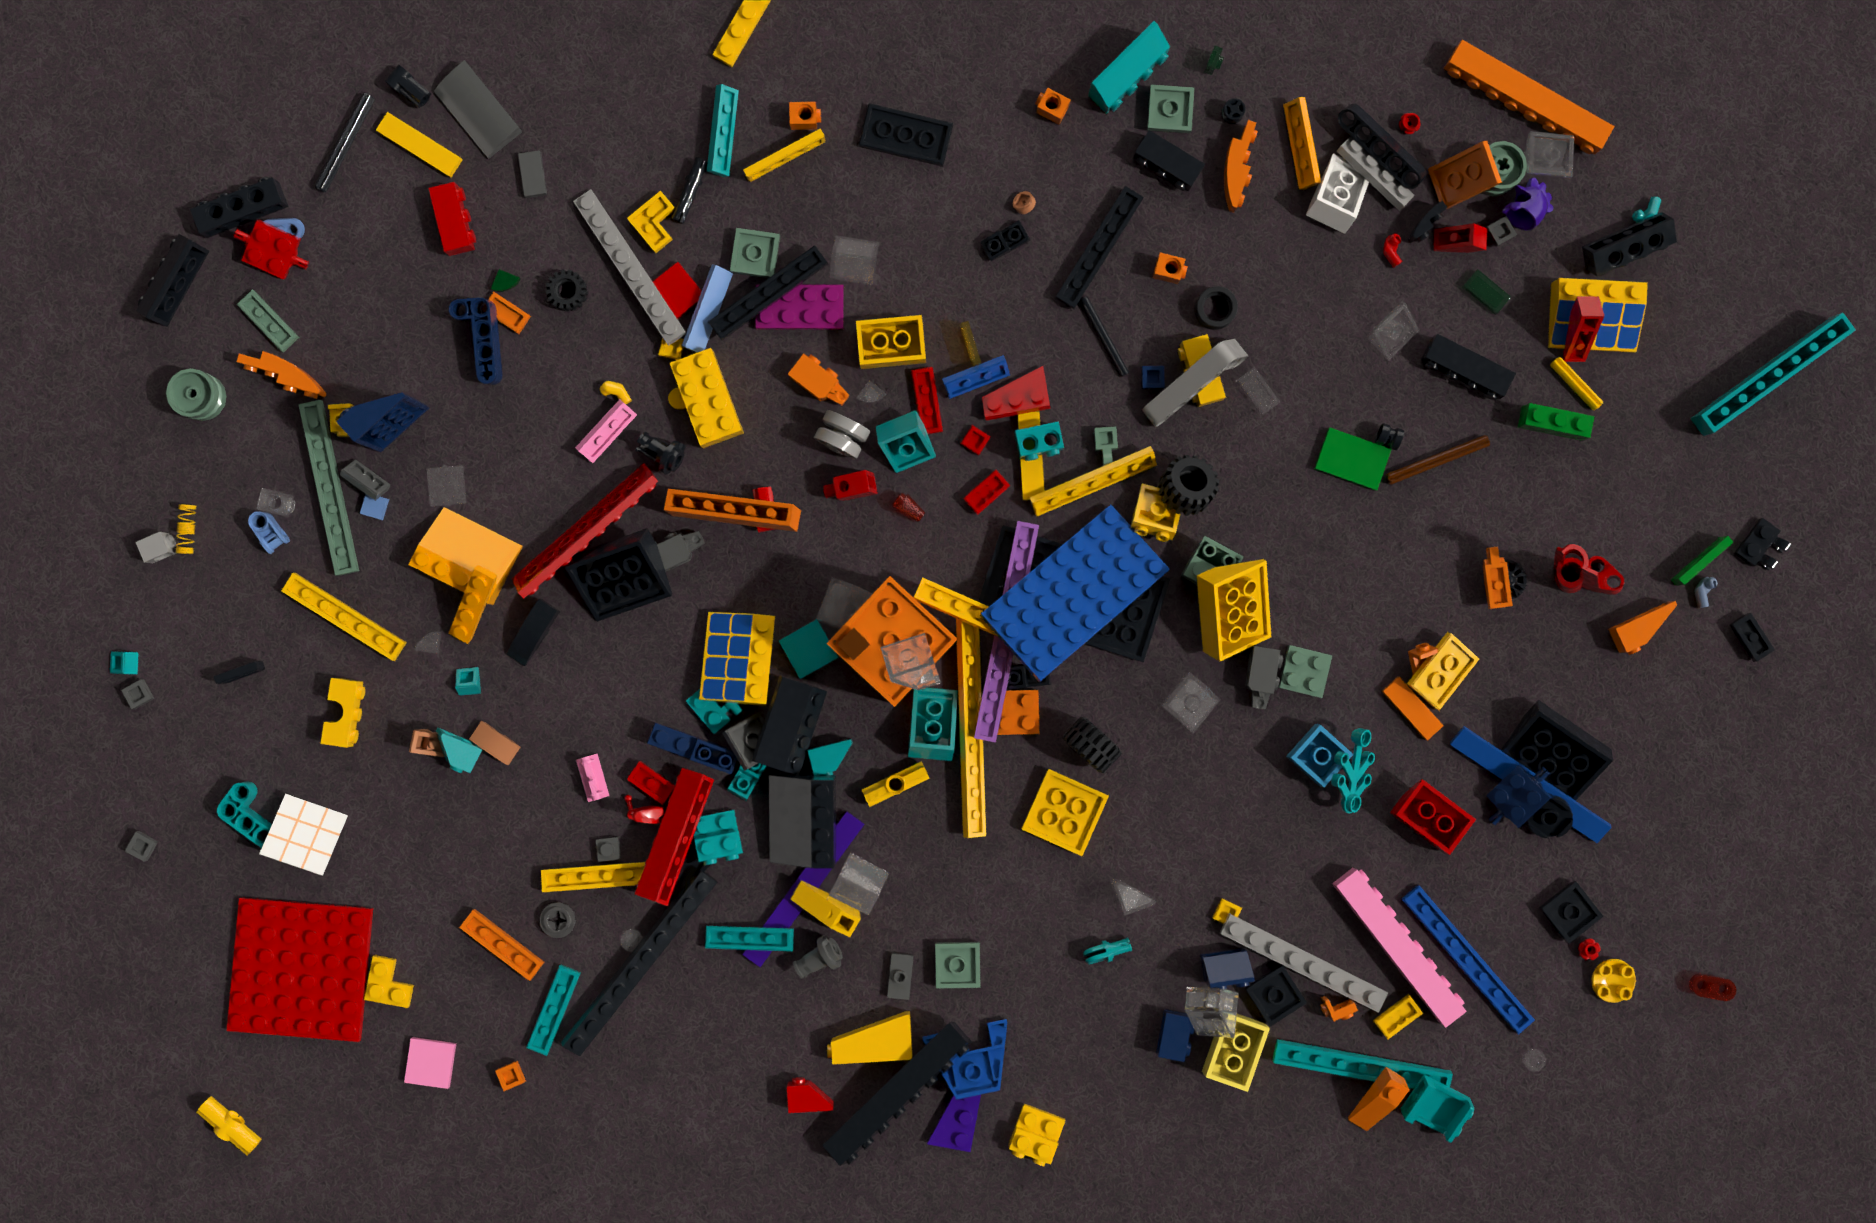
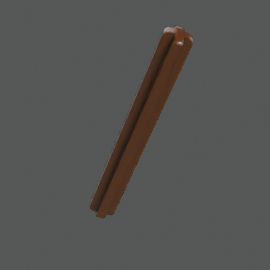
(1438, 459)

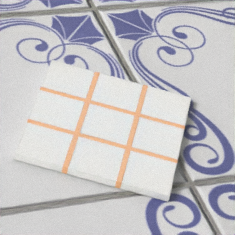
(303, 834)

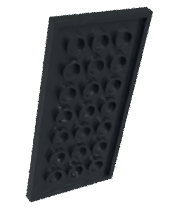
(1124, 635)

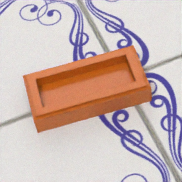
(508, 313)

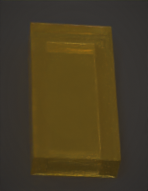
(970, 343)

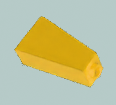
(875, 1042)

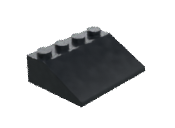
(620, 575)
(1560, 747)
(802, 820)

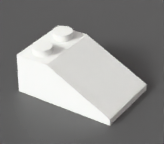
(1338, 195)

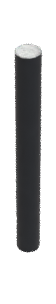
(1104, 336)

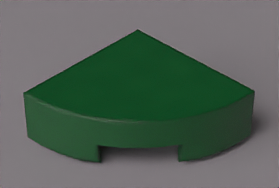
(504, 281)

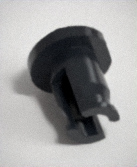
(667, 455)

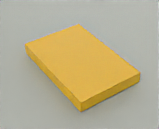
(1443, 671)

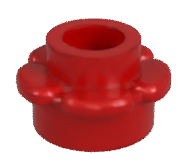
(1415, 123)
(1583, 949)

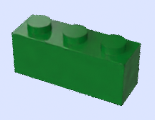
(1556, 421)

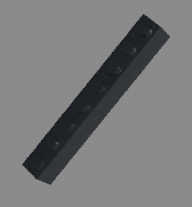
(897, 1093)

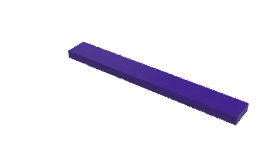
(788, 910)

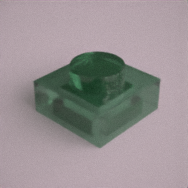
(1214, 61)

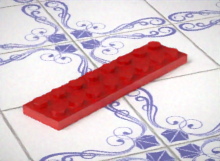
(585, 529)

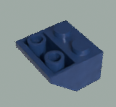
(1227, 968)

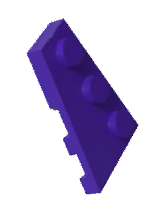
(957, 1124)

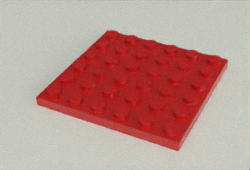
(300, 969)

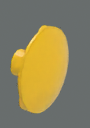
(1613, 980)

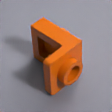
(1419, 655)
(1340, 1011)

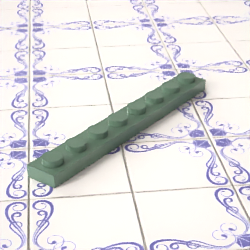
(329, 487)

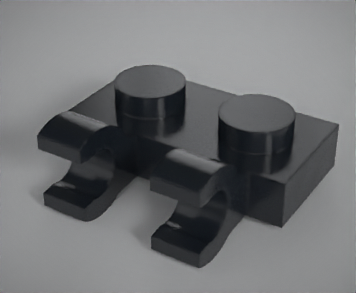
(1758, 542)

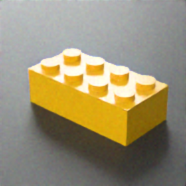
(706, 398)

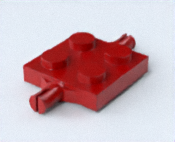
(271, 249)

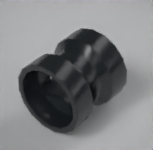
(1389, 436)

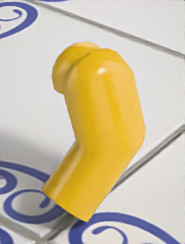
(617, 389)

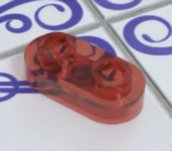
(1711, 987)

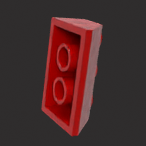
(1433, 816)

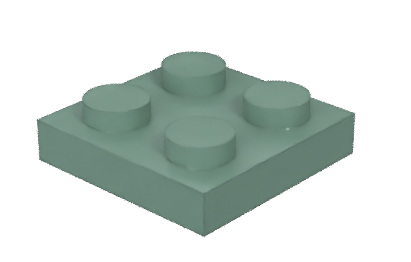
(1170, 108)
(755, 253)
(1305, 671)
(957, 965)

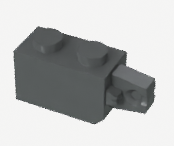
(679, 549)
(1262, 674)

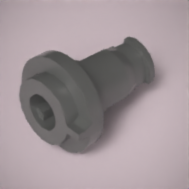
(825, 954)

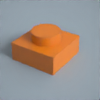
(510, 1075)

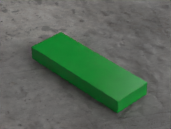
(1702, 560)

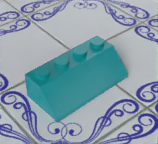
(1129, 68)

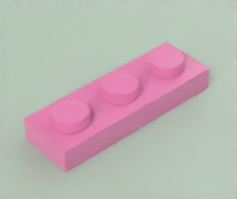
(606, 431)

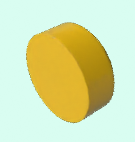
(676, 400)

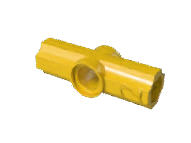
(909, 777)
(228, 1125)

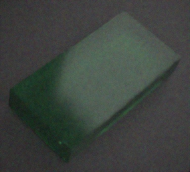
(1486, 292)

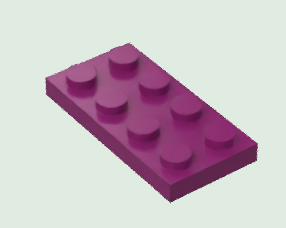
(806, 308)

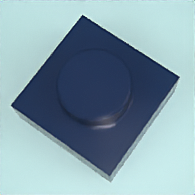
(1153, 377)

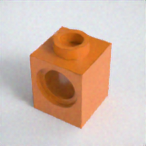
(797, 109)
(1057, 114)
(1160, 271)

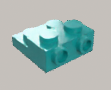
(717, 838)

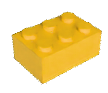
(891, 342)

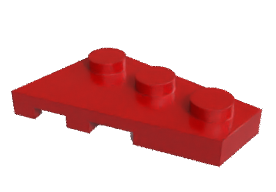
(1018, 397)

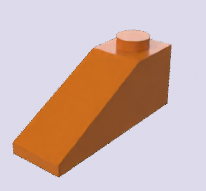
(1639, 630)
(1380, 1099)

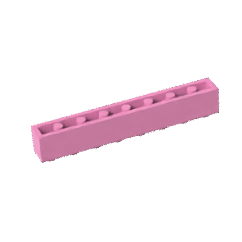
(1399, 947)

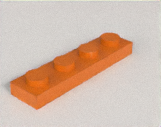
(502, 944)

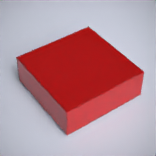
(975, 440)

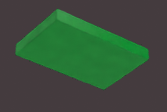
(1352, 459)

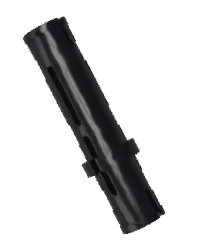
(689, 191)

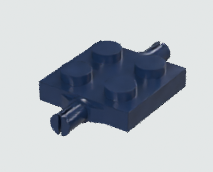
(1519, 796)

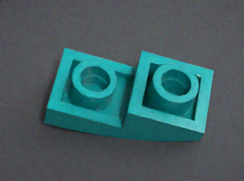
(745, 781)

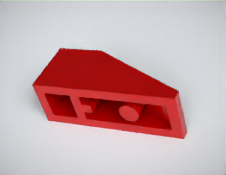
(1582, 328)

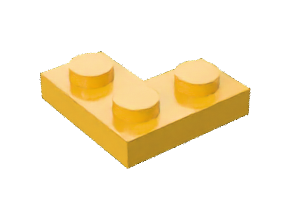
(648, 218)
(382, 988)

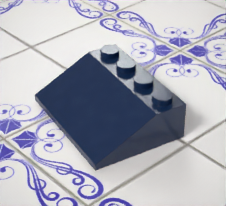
(381, 420)

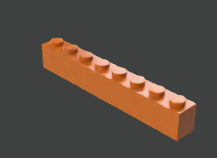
(1528, 97)

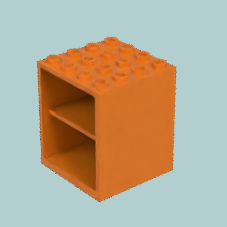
(886, 619)

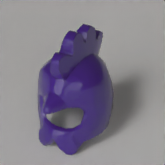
(1529, 205)

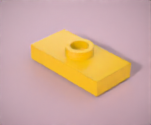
(1398, 1016)

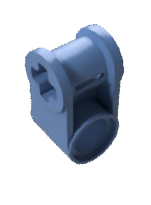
(269, 535)

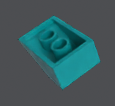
(933, 724)

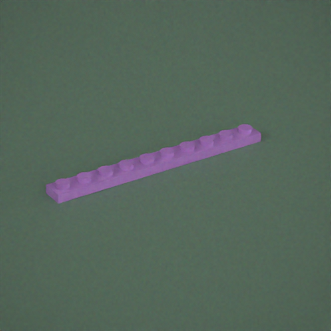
(1001, 655)

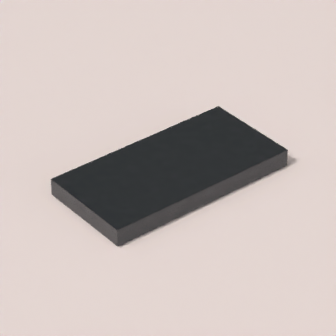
(906, 134)

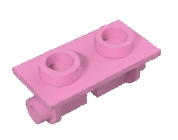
(592, 777)

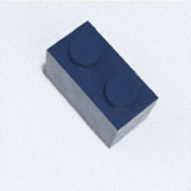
(1174, 1036)

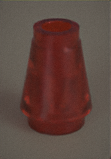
(908, 507)

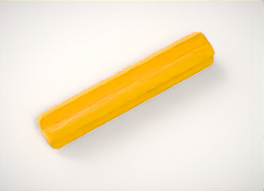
(1576, 383)

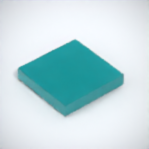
(808, 649)

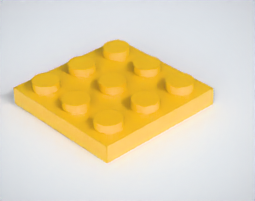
(1065, 812)

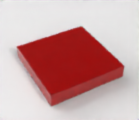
(678, 289)

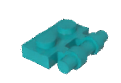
(711, 712)

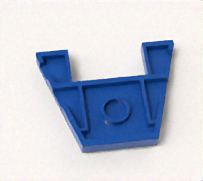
(979, 1069)

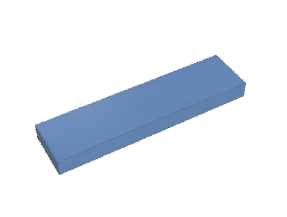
(707, 308)

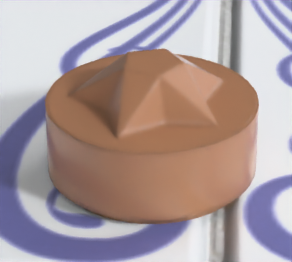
(1024, 202)

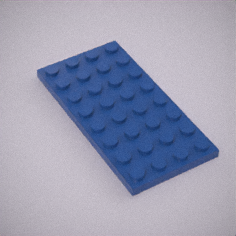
(1074, 593)

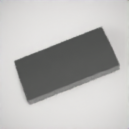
(477, 109)

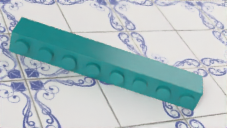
(1773, 374)

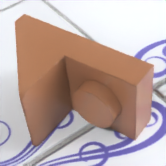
(425, 743)

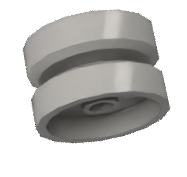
(840, 437)

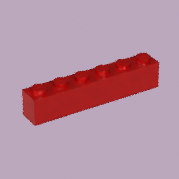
(674, 836)

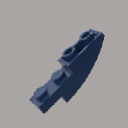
(692, 748)

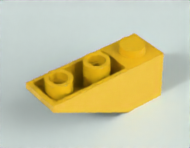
(826, 908)

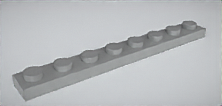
(629, 267)
(1303, 962)

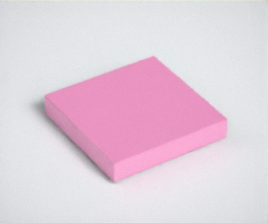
(430, 1062)

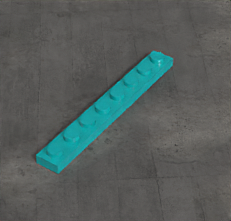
(1352, 1064)

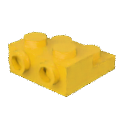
(1153, 515)
(1036, 1135)

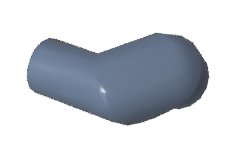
(1703, 589)

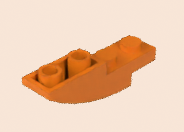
(1235, 172)
(285, 373)

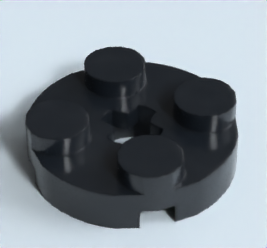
(1550, 828)

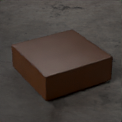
(853, 644)

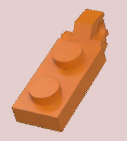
(1496, 580)

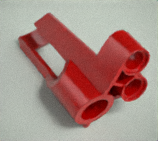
(1588, 578)

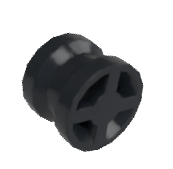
(1236, 107)

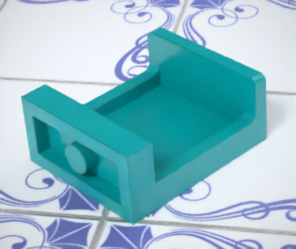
(1438, 1107)

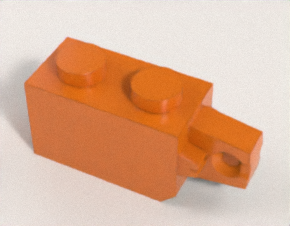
(818, 381)

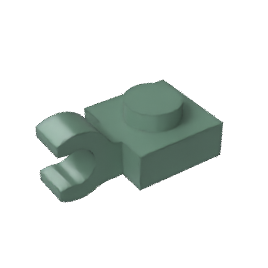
(1106, 441)

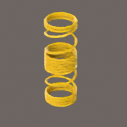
(185, 528)

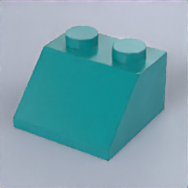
(905, 441)

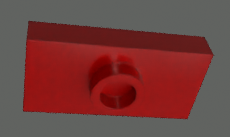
(986, 492)

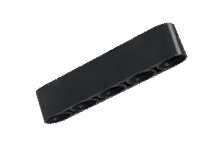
(1370, 144)

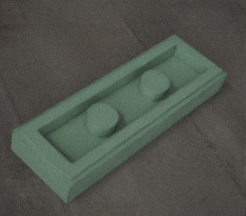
(268, 320)

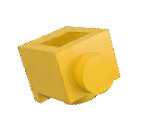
(335, 411)

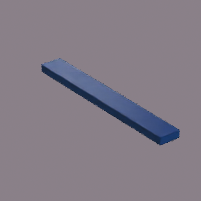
(1502, 764)
(1468, 959)

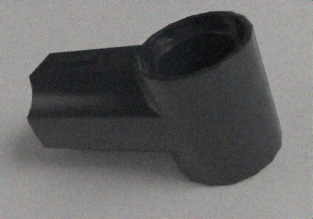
(405, 84)

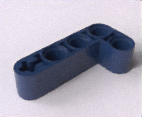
(481, 342)

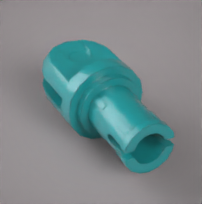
(1109, 951)

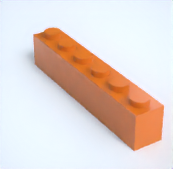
(732, 510)

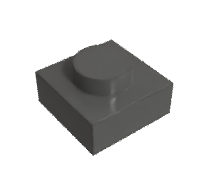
(1501, 231)
(137, 694)
(141, 846)
(608, 849)

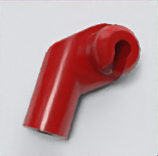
(1390, 248)

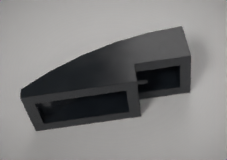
(533, 631)

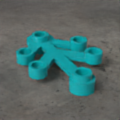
(1351, 795)

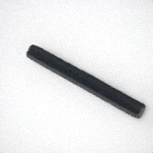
(344, 142)

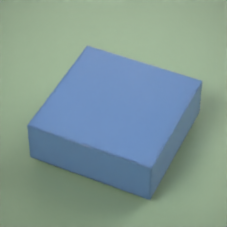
(374, 508)

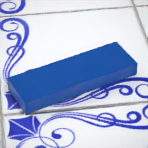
(976, 377)

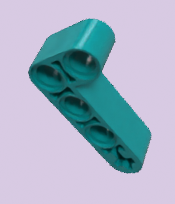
(242, 811)

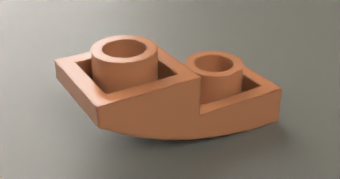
(494, 743)

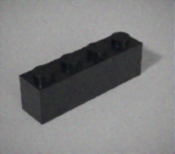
(1467, 367)

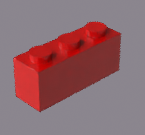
(452, 218)

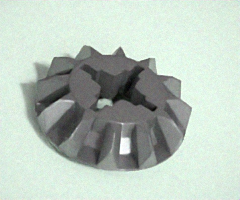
(550, 926)

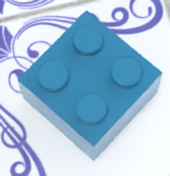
(1316, 755)

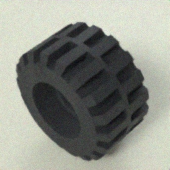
(1199, 475)
(1092, 744)

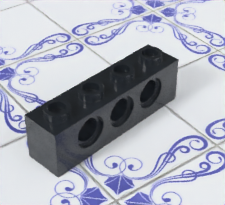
(272, 201)
(1629, 244)

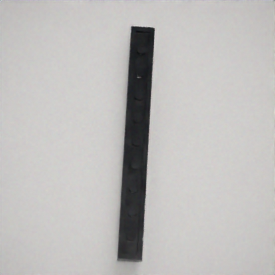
(639, 962)

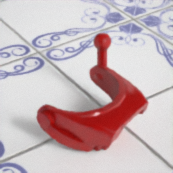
(644, 814)

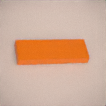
(1412, 708)

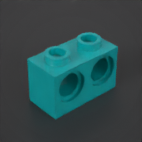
(1037, 435)

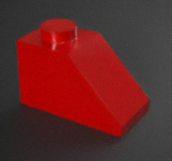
(1460, 238)
(807, 1097)

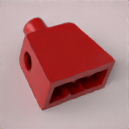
(860, 485)

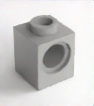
(156, 547)

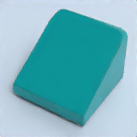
(124, 663)
(468, 681)

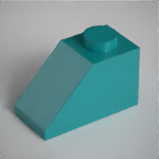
(458, 751)
(828, 757)

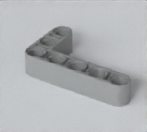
(1222, 357)

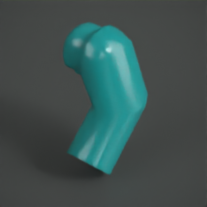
(1652, 210)

